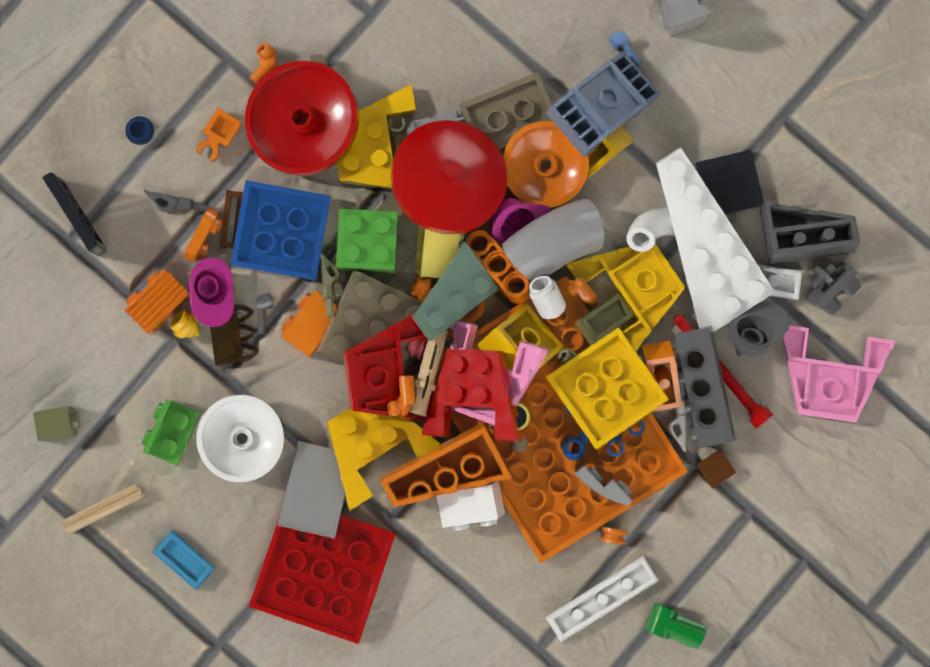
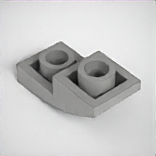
(614, 491)

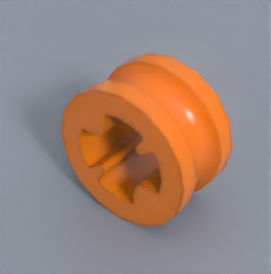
(614, 535)

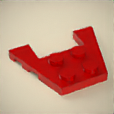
(376, 366)
(477, 381)

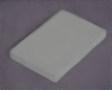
(313, 492)

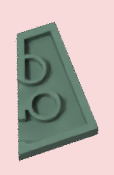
(455, 294)

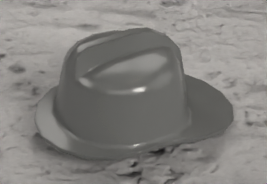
(758, 328)

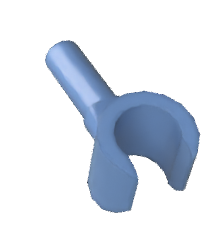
(620, 40)

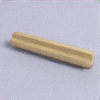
(102, 508)

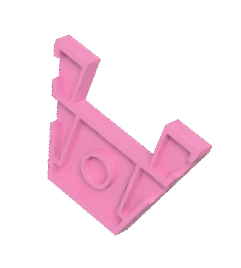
(526, 365)
(832, 388)

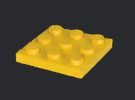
(607, 388)

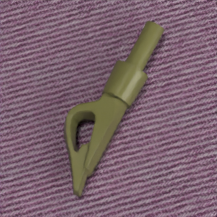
(328, 285)

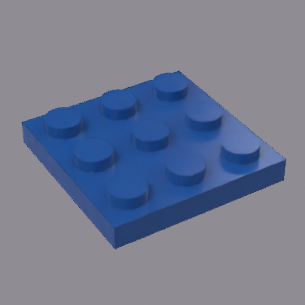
(280, 230)

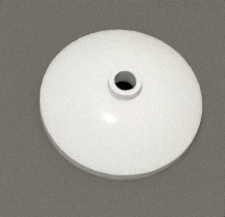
(219, 434)

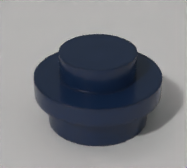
(139, 130)

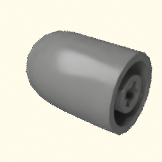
(556, 239)

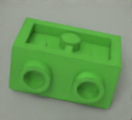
(171, 431)

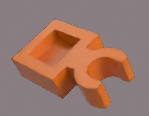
(221, 130)

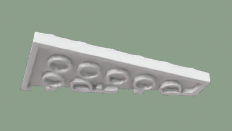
(714, 259)

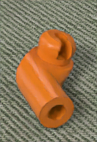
(406, 398)

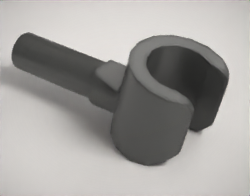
(263, 303)

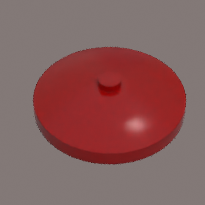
(301, 118)
(448, 177)

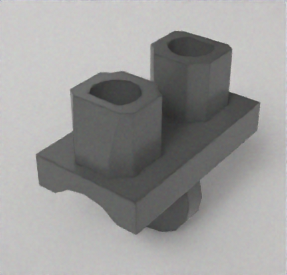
(829, 284)

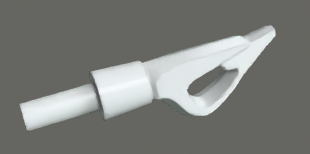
(680, 419)

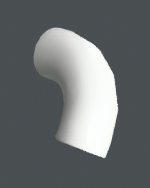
(648, 228)

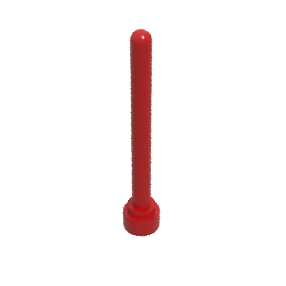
(756, 412)

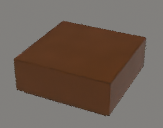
(715, 468)

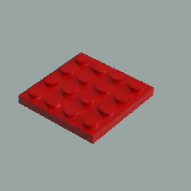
(322, 578)

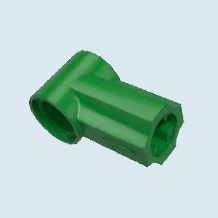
(669, 624)

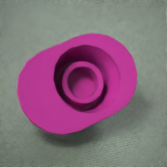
(513, 216)
(211, 292)

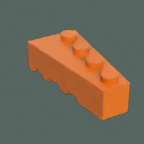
(450, 467)

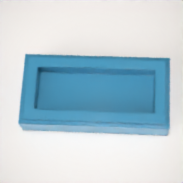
(184, 559)

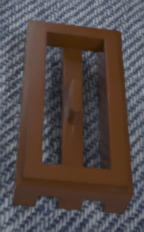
(226, 218)

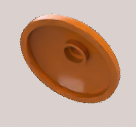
(529, 180)

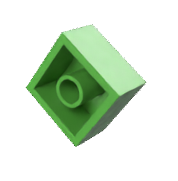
(367, 240)

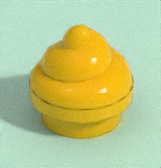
(184, 325)

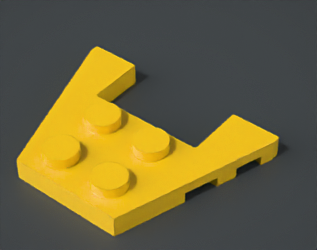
(371, 154)
(643, 281)
(364, 437)

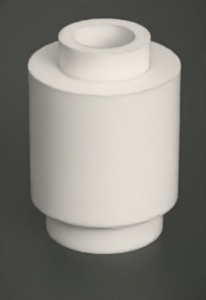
(547, 297)

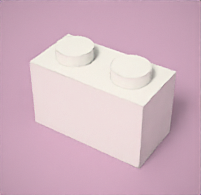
(471, 506)

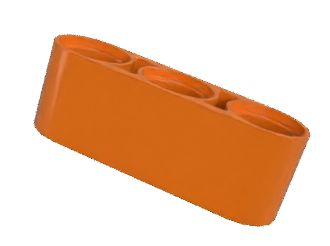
(505, 279)

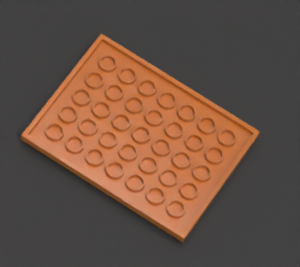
(544, 492)

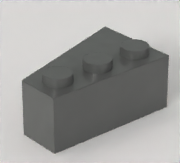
(805, 233)

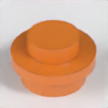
(421, 287)

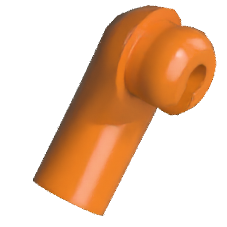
(267, 61)
(587, 295)

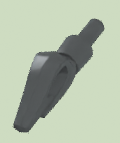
(173, 201)

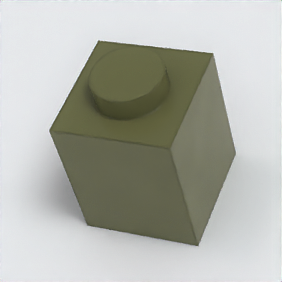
(56, 423)

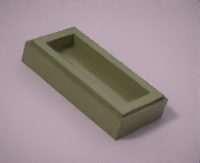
(605, 319)

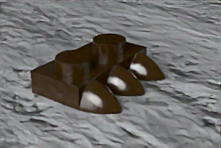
(229, 337)

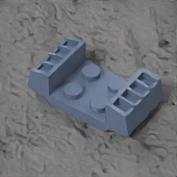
(602, 103)

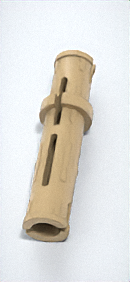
(425, 382)

